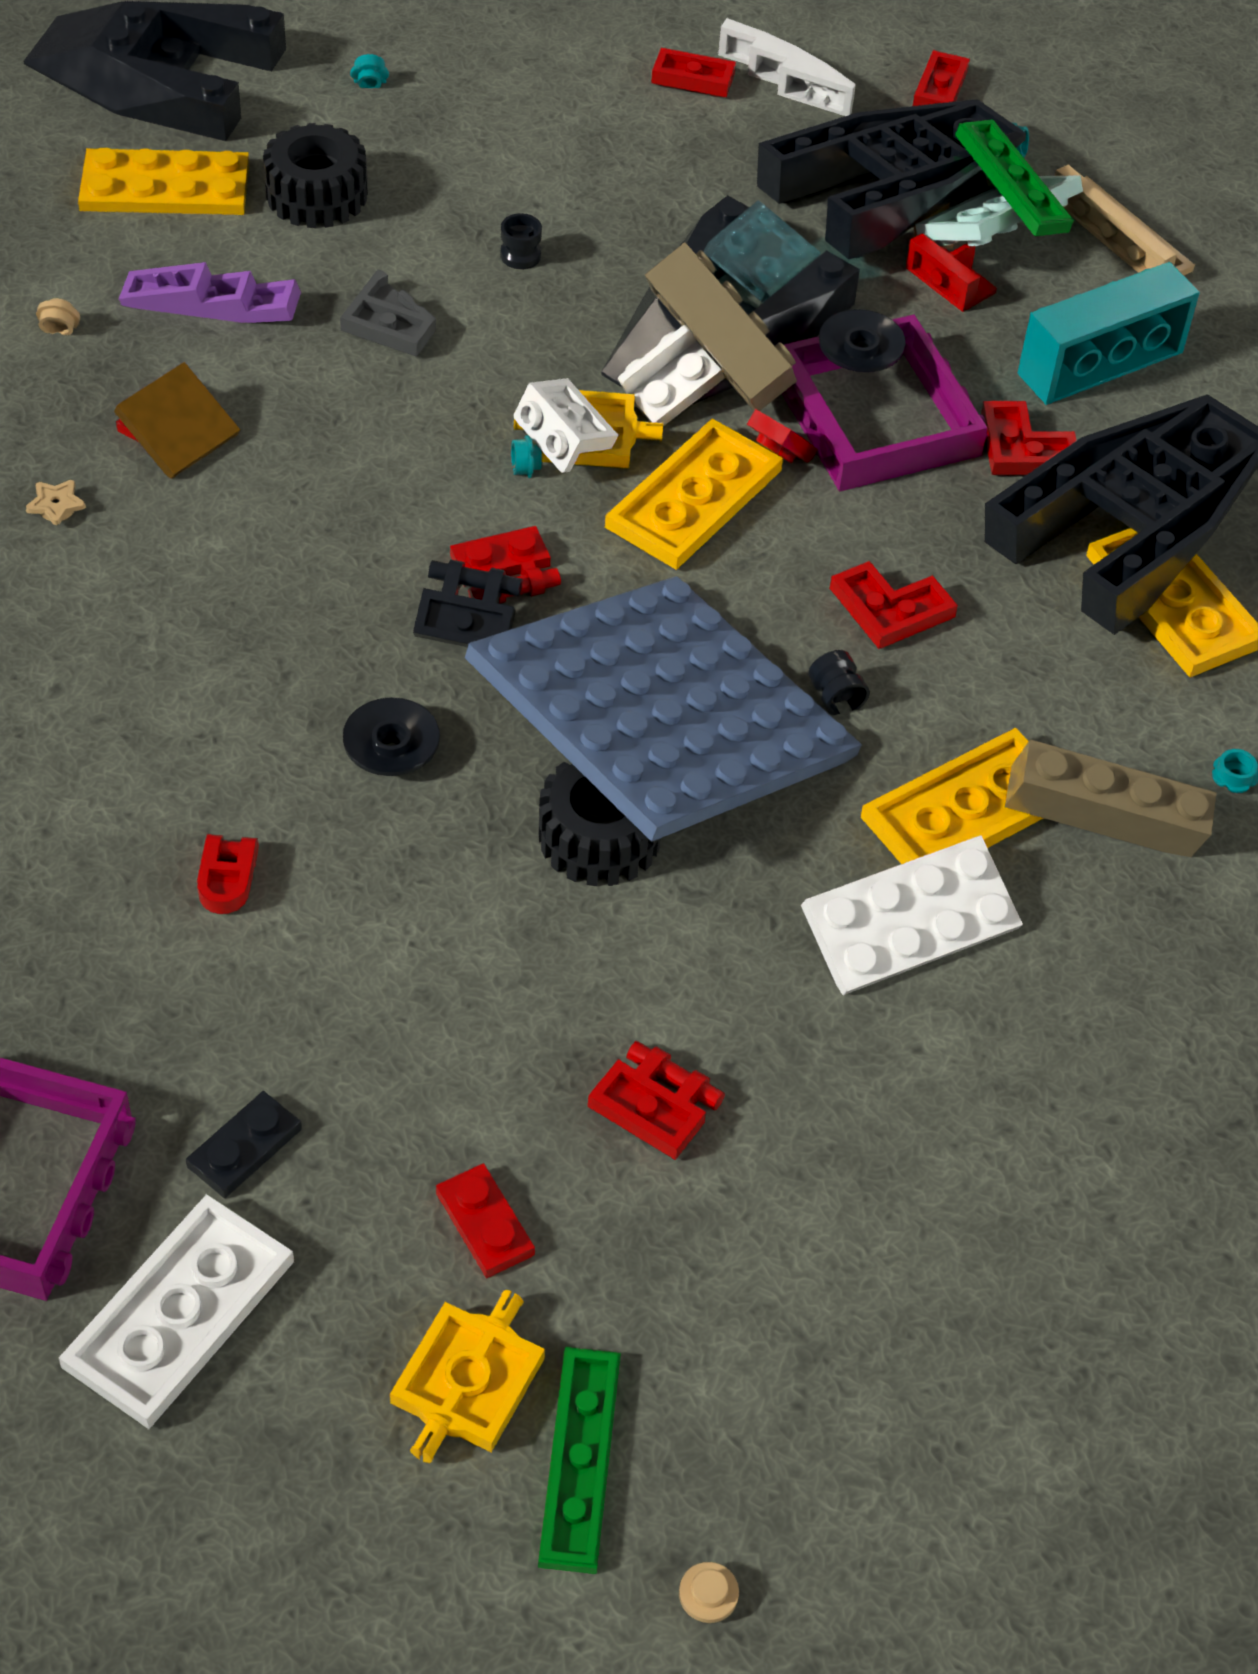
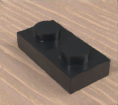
(243, 1144)

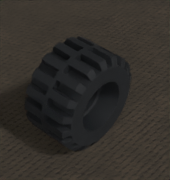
(315, 174)
(587, 846)

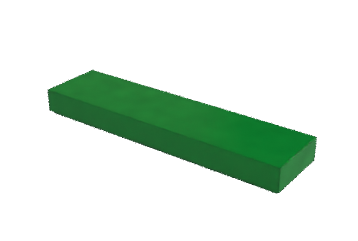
(1014, 178)
(579, 1461)

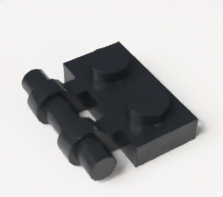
(464, 619)

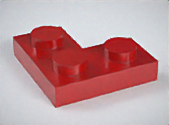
(1013, 444)
(887, 613)

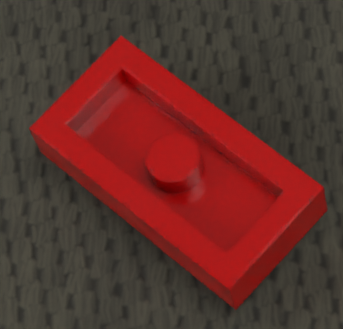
(693, 72)
(941, 79)
(780, 438)
(485, 1220)

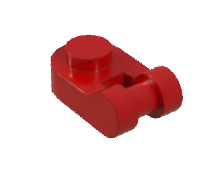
(226, 885)

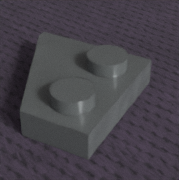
(388, 317)

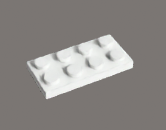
(911, 915)
(176, 1311)

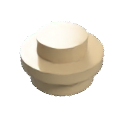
(57, 316)
(709, 1592)

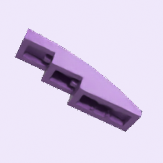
(198, 293)

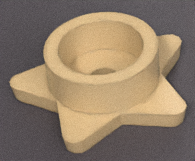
(55, 511)

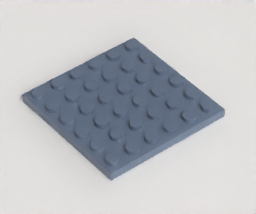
(662, 705)

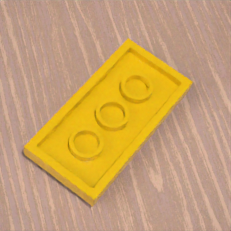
(164, 181)
(693, 493)
(1194, 616)
(952, 803)

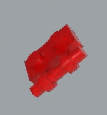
(514, 552)
(649, 1109)

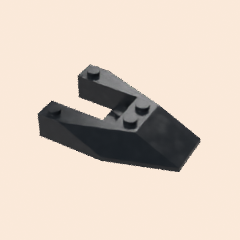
(140, 56)
(905, 147)
(790, 313)
(1159, 475)

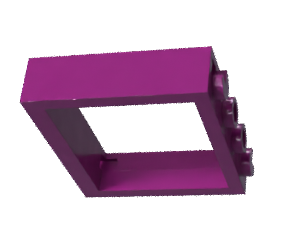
(899, 459)
(116, 1128)

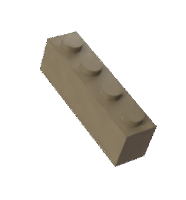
(722, 327)
(1110, 799)

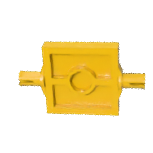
(620, 415)
(467, 1376)

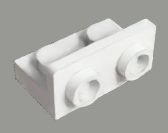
(670, 376)
(562, 422)

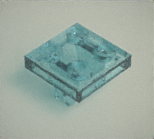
(761, 251)

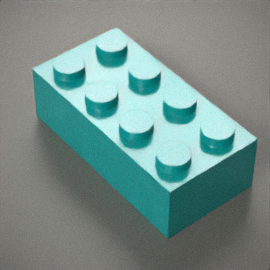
(1107, 332)

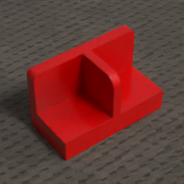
(948, 272)

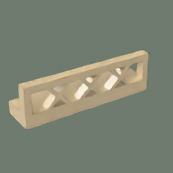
(1120, 228)

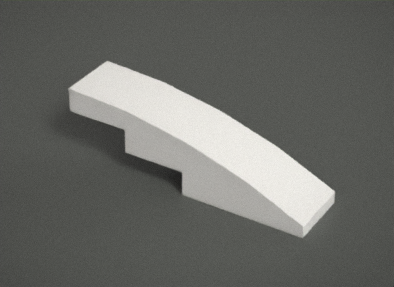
(793, 69)

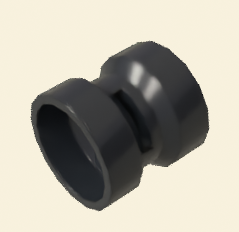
(521, 241)
(837, 680)

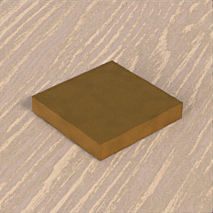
(176, 420)

